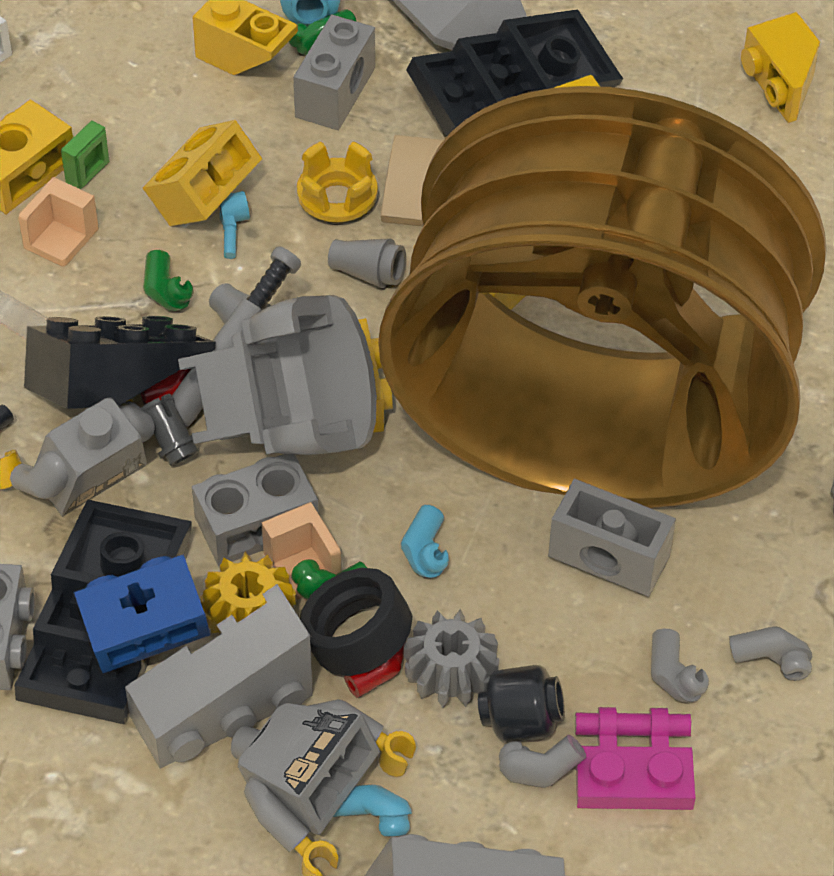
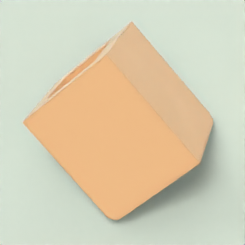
(58, 222)
(298, 537)

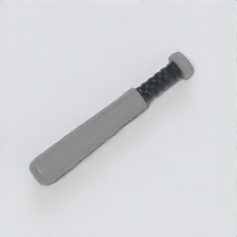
(187, 395)

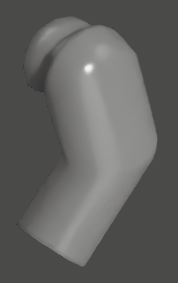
(777, 645)

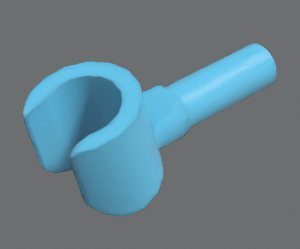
(233, 210)

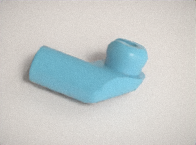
(419, 544)
(379, 802)

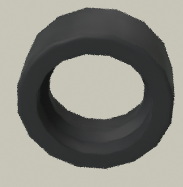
(368, 645)

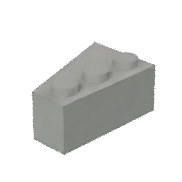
(224, 684)

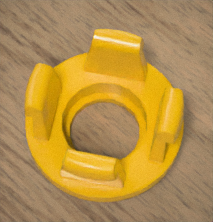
(323, 172)

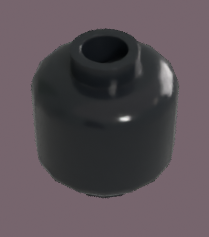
(522, 703)

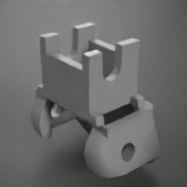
(297, 392)

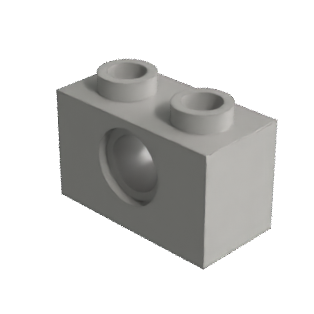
(334, 72)
(611, 537)

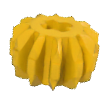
(240, 587)

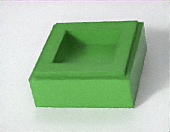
(85, 155)

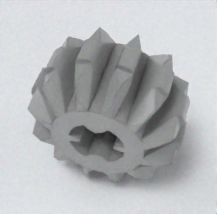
(450, 657)

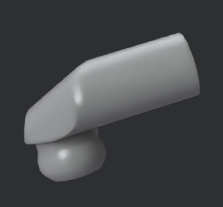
(670, 674)
(540, 769)

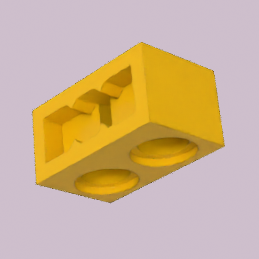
(202, 173)

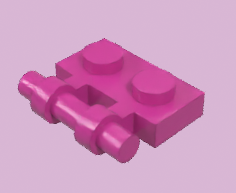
(635, 775)

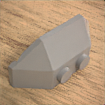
(453, 19)

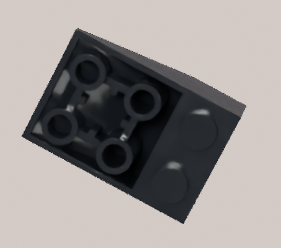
(105, 360)

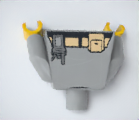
(83, 455)
(307, 767)

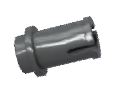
(170, 430)

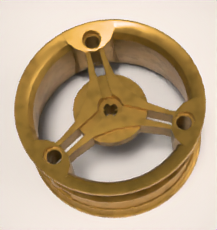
(616, 216)

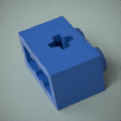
(125, 637)

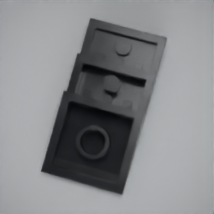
(516, 60)
(62, 663)

